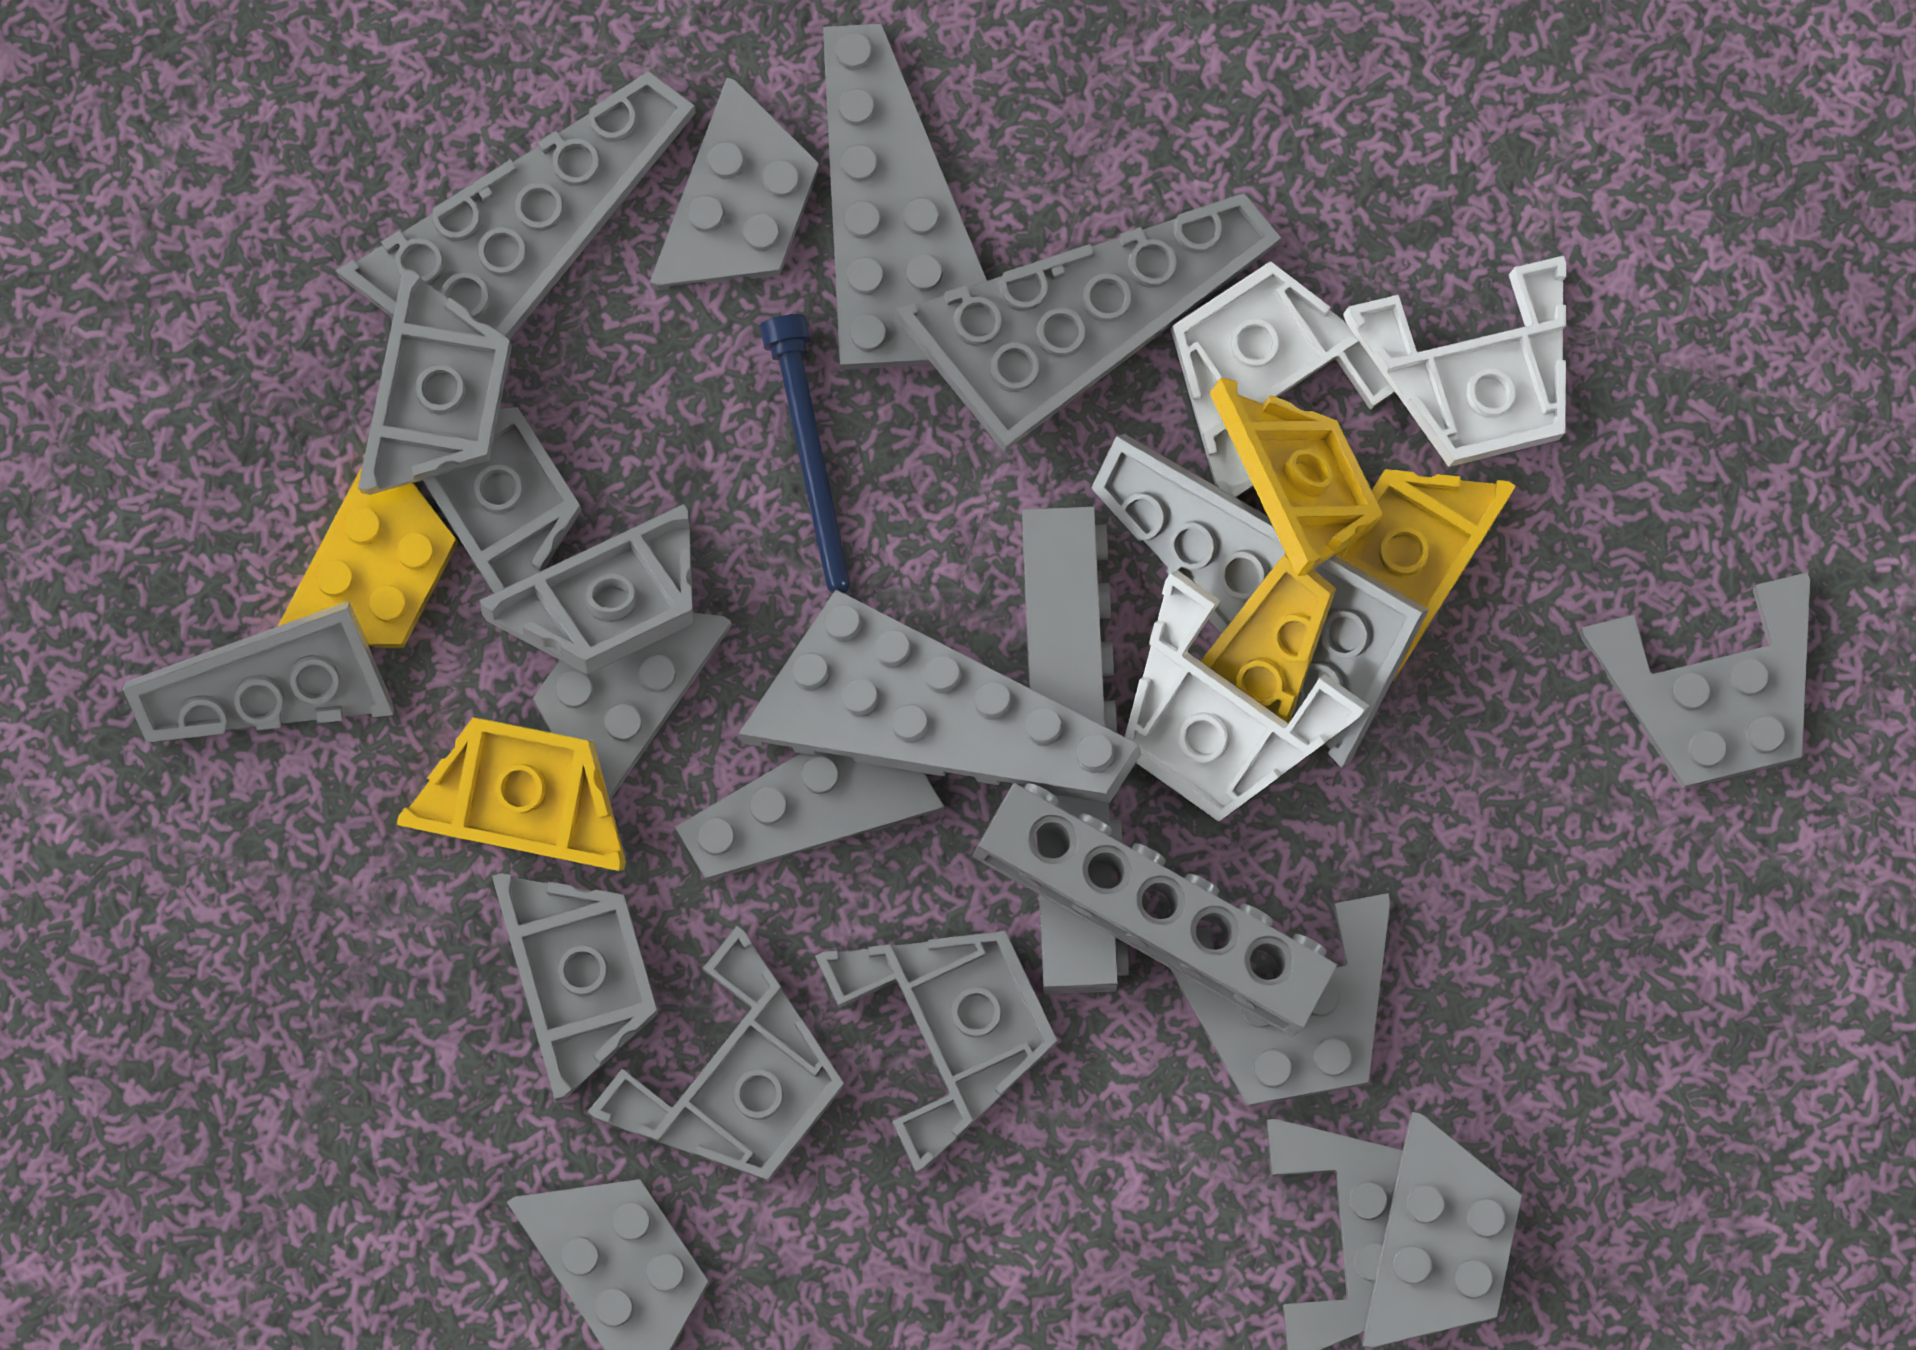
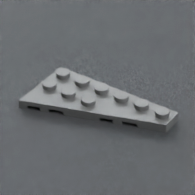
(890, 203)
(529, 219)
(1061, 324)
(1230, 553)
(914, 705)

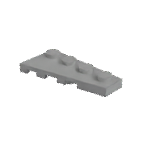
(279, 676)

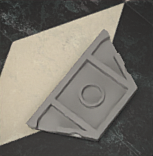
(738, 198)
(434, 390)
(508, 508)
(605, 597)
(630, 698)
(577, 974)
(1441, 1242)
(616, 1261)

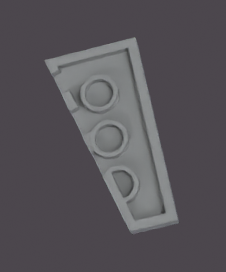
(801, 808)

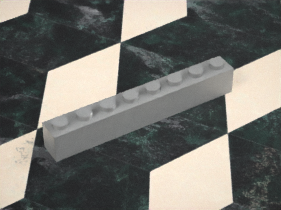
(1069, 668)

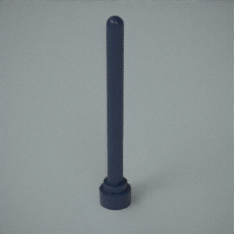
(787, 341)

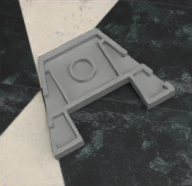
(1724, 711)
(973, 1017)
(1336, 1040)
(754, 1092)
(1365, 1193)

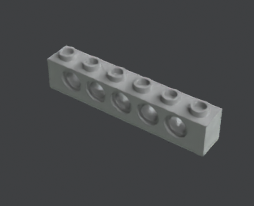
(1171, 941)

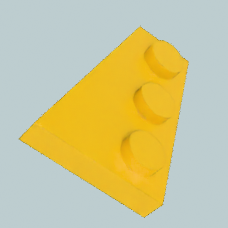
(1274, 638)

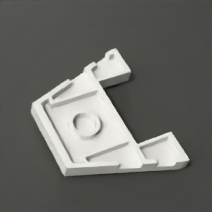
(1267, 339)
(1483, 391)
(1208, 733)

